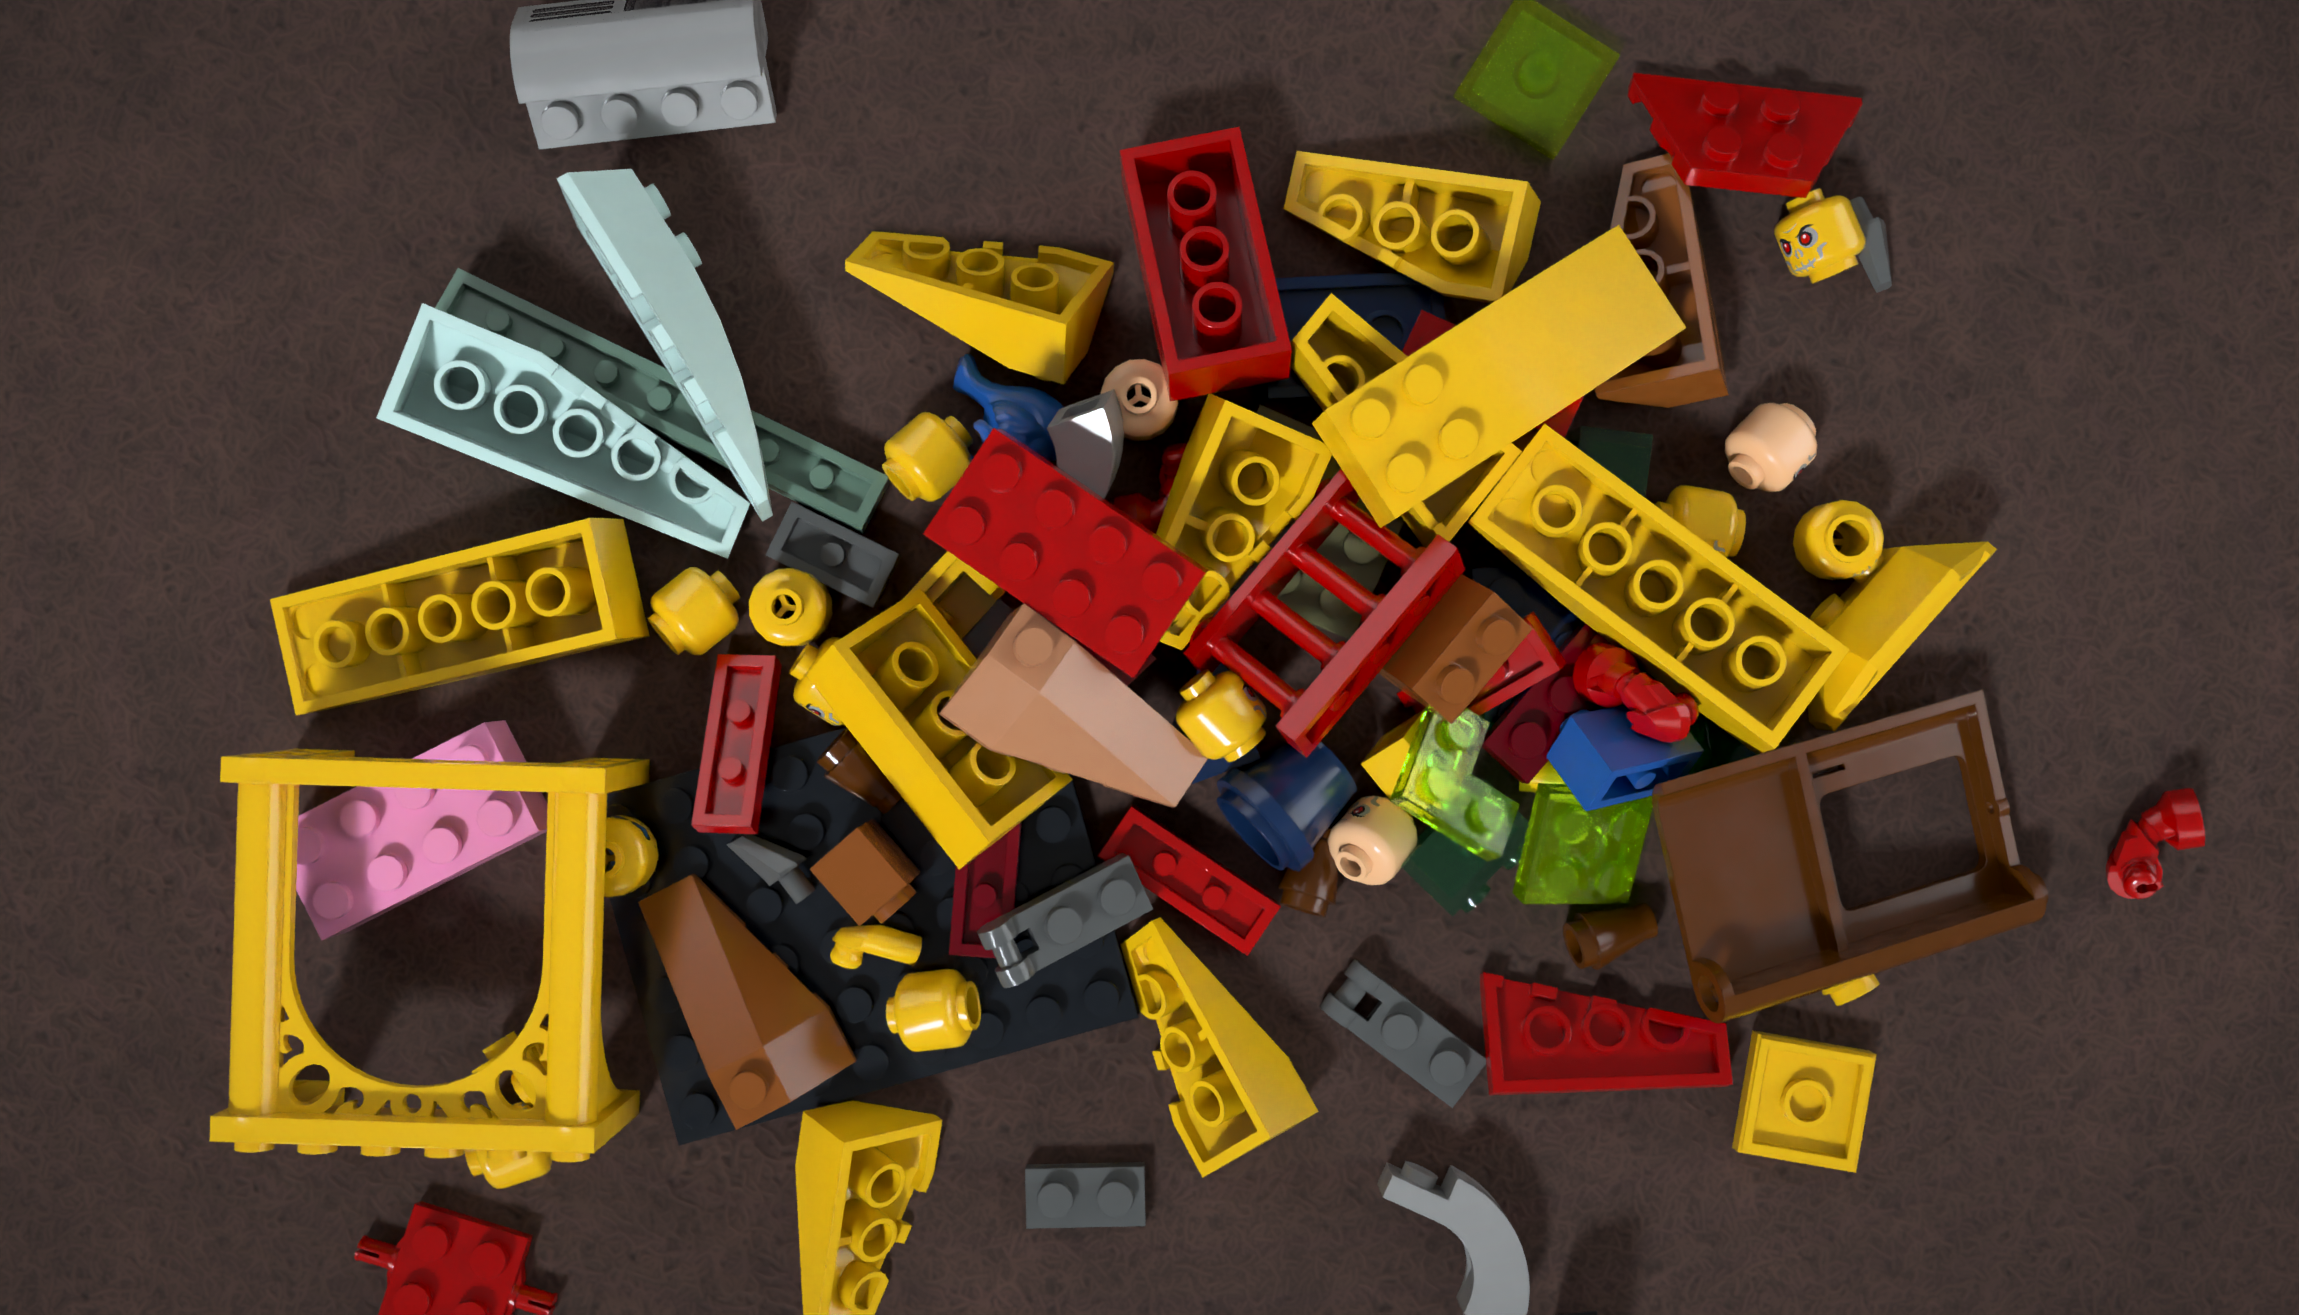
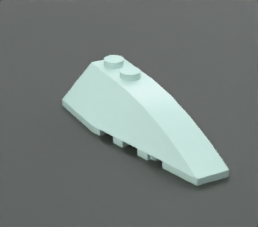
(673, 310)
(552, 428)

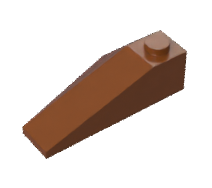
(1664, 230)
(748, 1014)

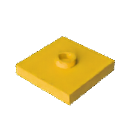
(1804, 1101)

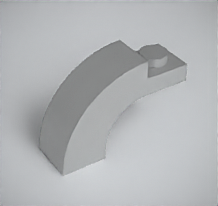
(1090, 440)
(1495, 1261)

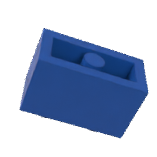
(1613, 764)

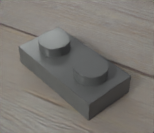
(833, 555)
(1085, 1195)

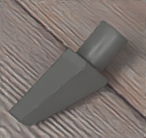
(1875, 254)
(774, 864)

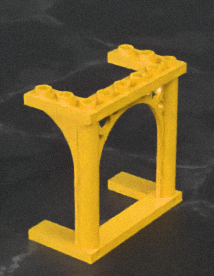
(575, 1099)

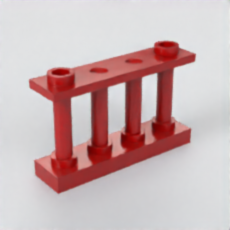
(1344, 665)

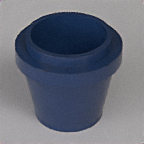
(1285, 802)

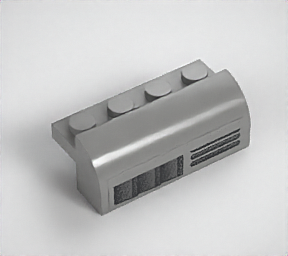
(640, 68)

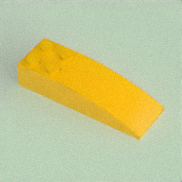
(1497, 375)
(1658, 591)
(460, 615)

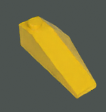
(1011, 308)

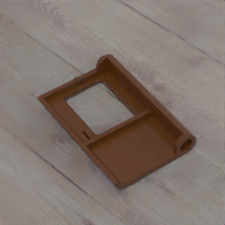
(1760, 879)

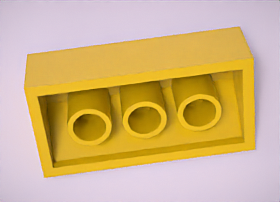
(888, 692)

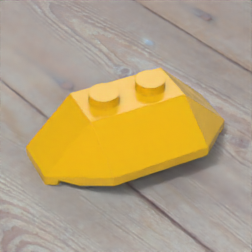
(1885, 615)

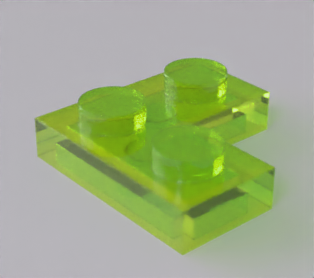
(1442, 791)

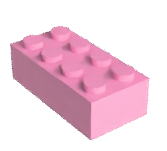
(397, 843)

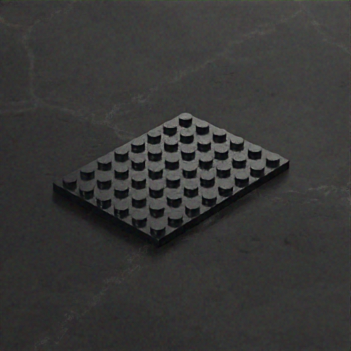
(811, 818)

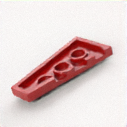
(1593, 1043)

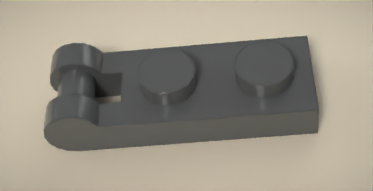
(1065, 919)
(1405, 1034)

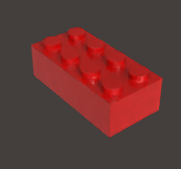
(1205, 264)
(1065, 551)

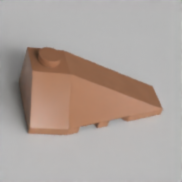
(1061, 708)

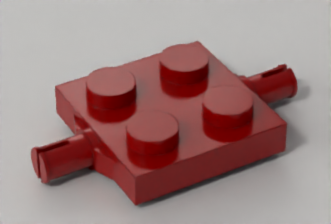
(455, 1267)

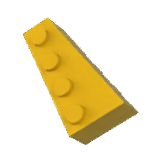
(1341, 354)

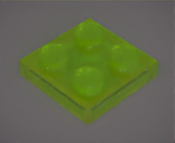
(1578, 852)

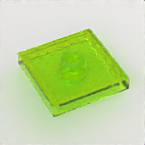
(1536, 76)

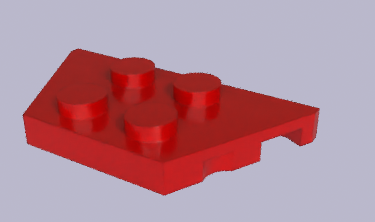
(1744, 133)

